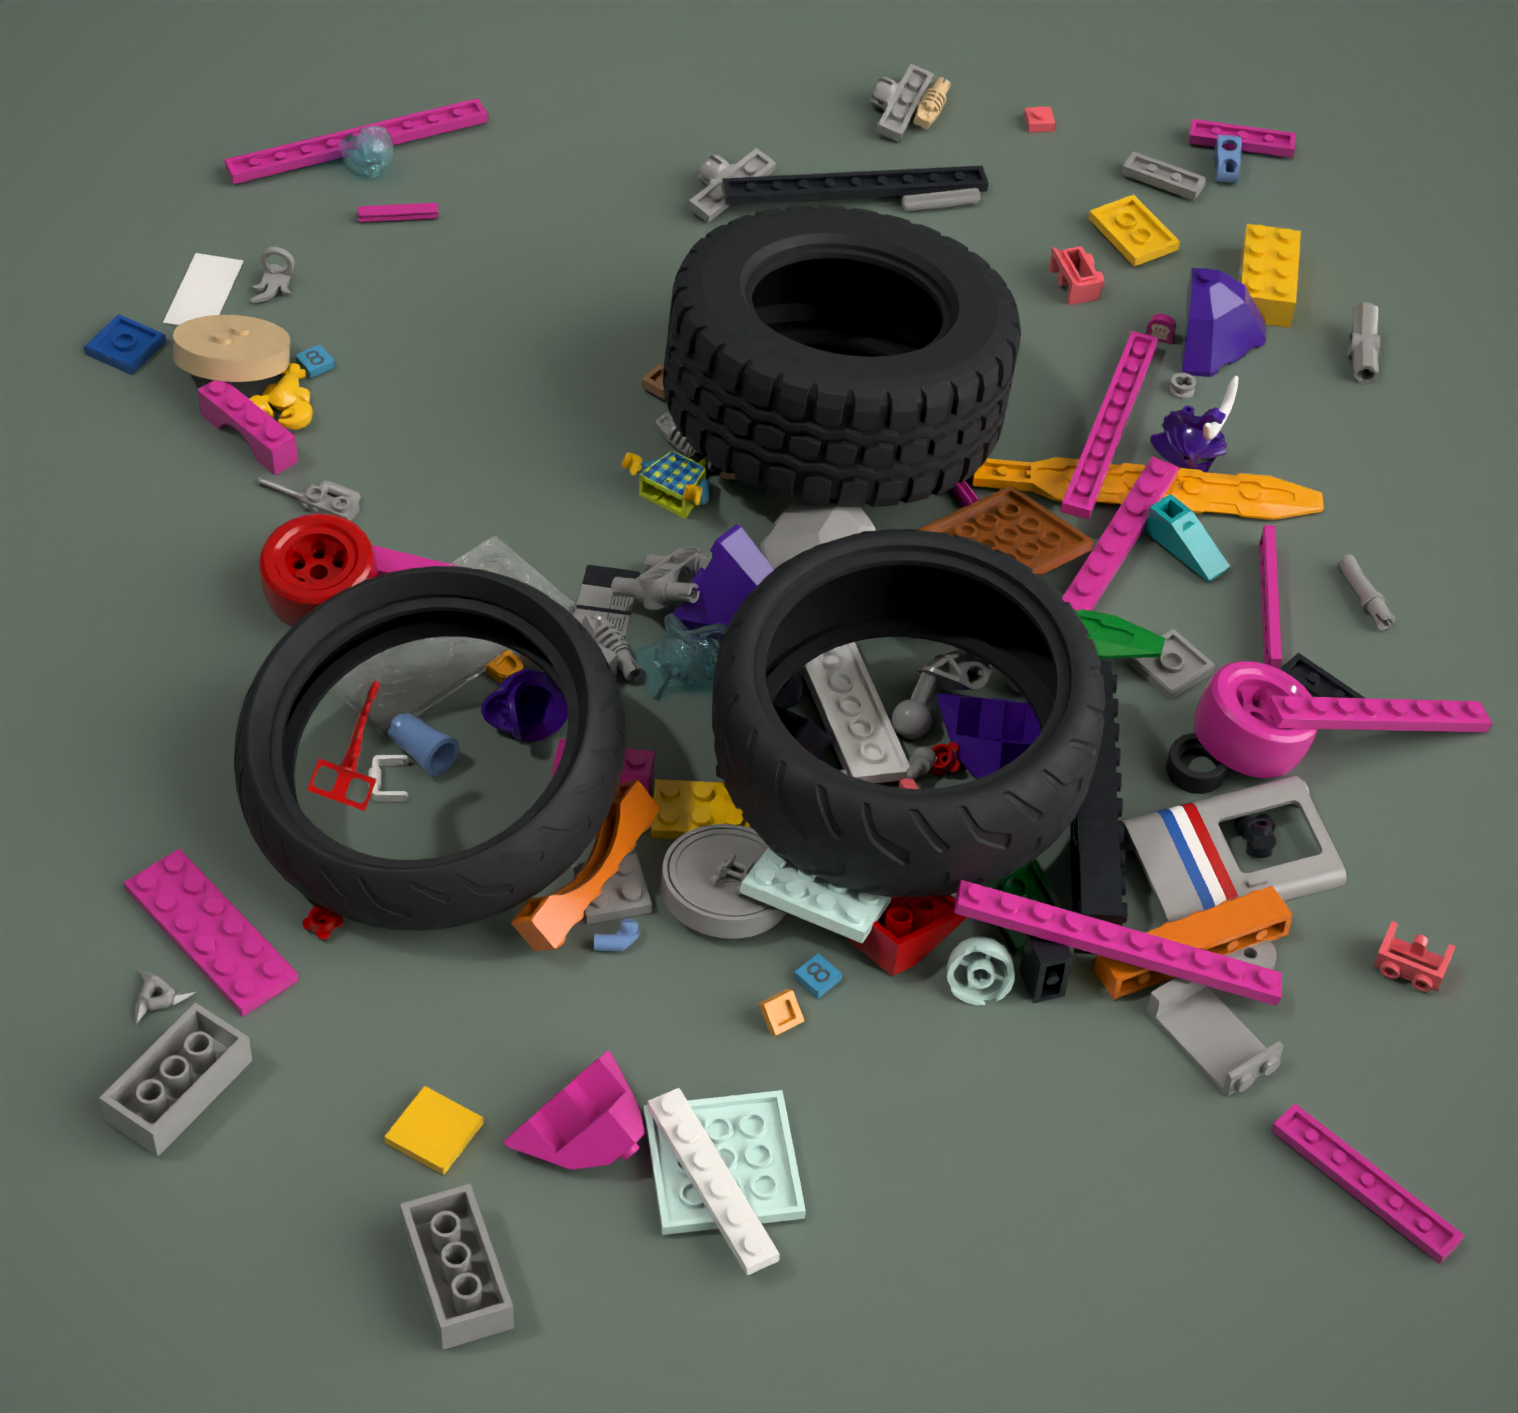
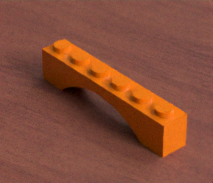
(549, 918)

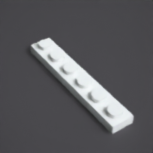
(713, 1182)

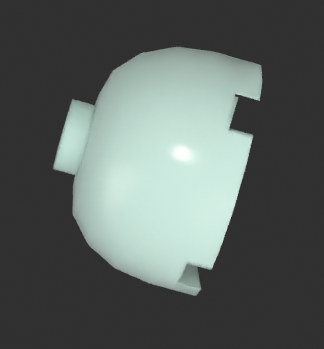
(980, 970)

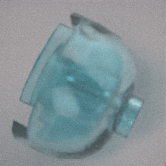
(369, 152)

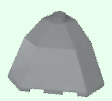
(809, 525)

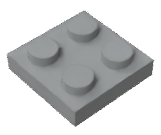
(621, 894)

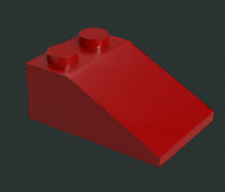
(909, 931)

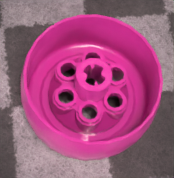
(1246, 735)

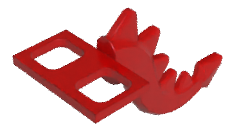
(348, 764)

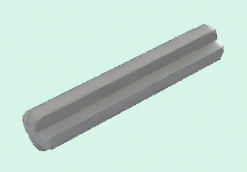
(940, 199)

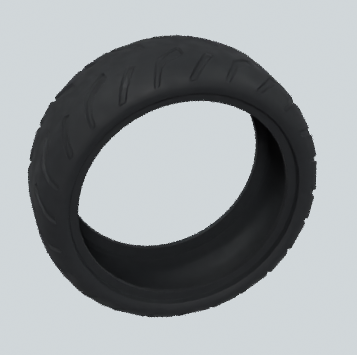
(922, 589)

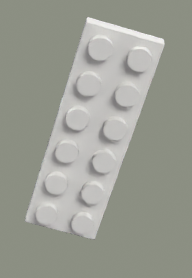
(855, 716)

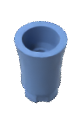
(425, 744)

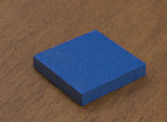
(125, 344)

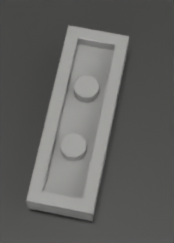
(1163, 176)

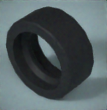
(1188, 779)

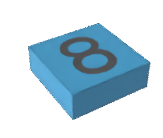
(315, 361)
(817, 975)

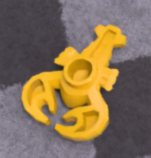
(287, 398)

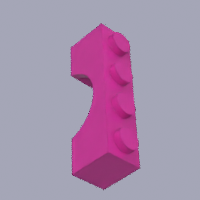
(270, 441)

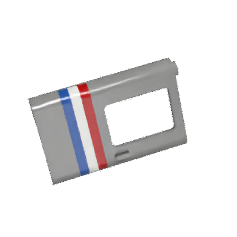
(1194, 866)

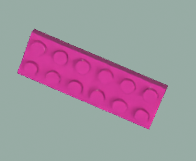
(211, 932)

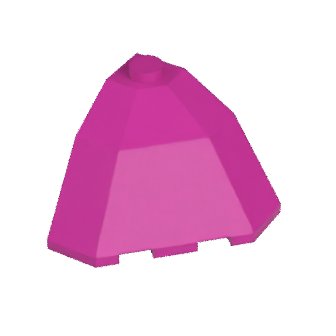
(585, 1122)

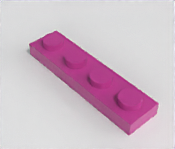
(1253, 139)

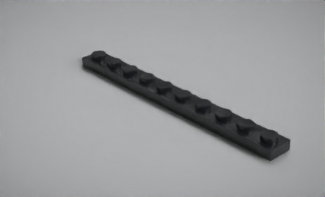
(851, 184)

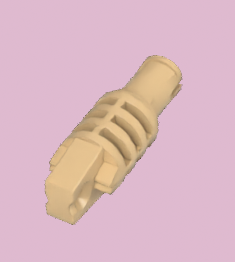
(931, 103)

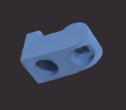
(1227, 162)

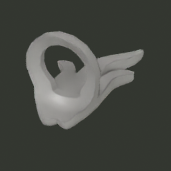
(275, 276)

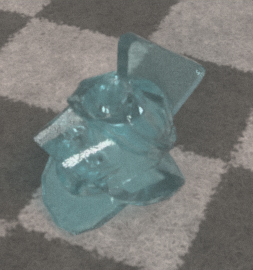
(680, 656)

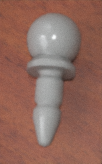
(921, 762)

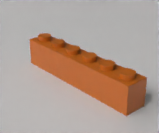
(1220, 930)

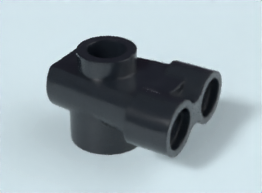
(1259, 834)

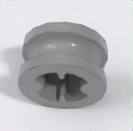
(1182, 385)

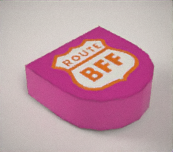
(1162, 327)

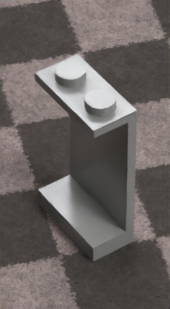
(1212, 1035)

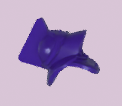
(526, 706)

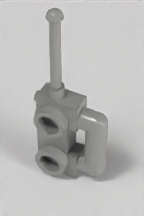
(317, 500)

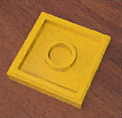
(433, 1130)

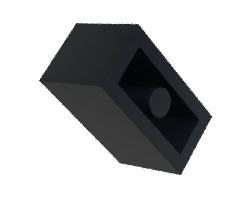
(1045, 968)

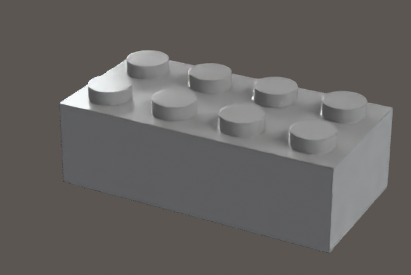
(176, 1079)
(457, 1266)

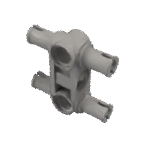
(666, 580)

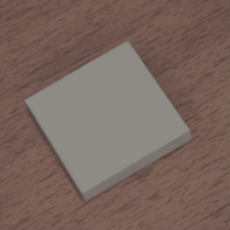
(1177, 668)

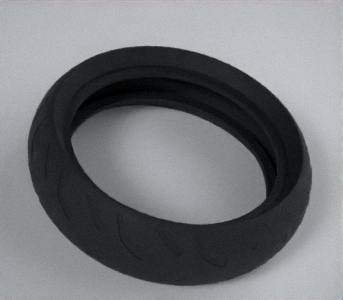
(384, 615)

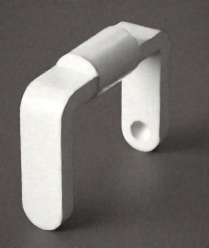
(375, 772)

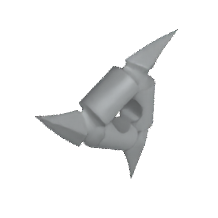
(156, 984)

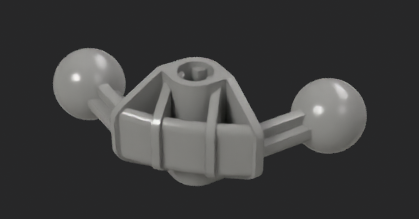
(948, 671)

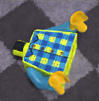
(671, 481)

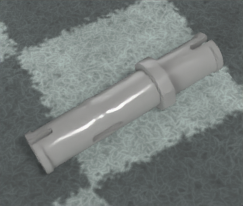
(1371, 600)

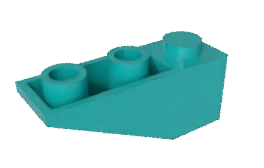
(1185, 537)

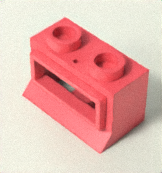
(1080, 289)
(1412, 961)

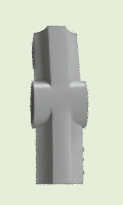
(1364, 342)

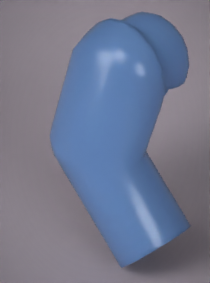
(620, 940)

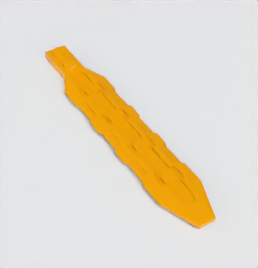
(1200, 491)

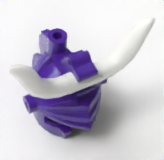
(1195, 437)

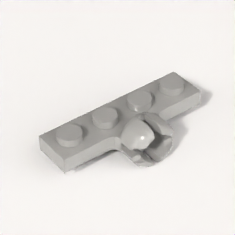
(899, 100)
(710, 200)

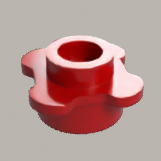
(952, 763)
(320, 914)

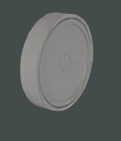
(710, 907)

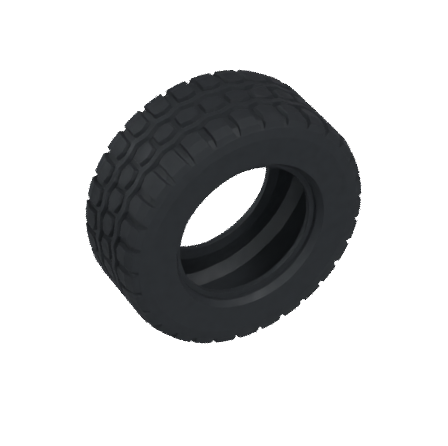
(826, 423)

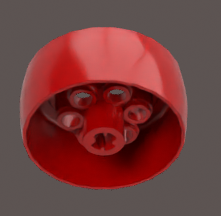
(298, 591)

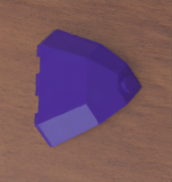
(1219, 322)
(726, 582)
(988, 730)

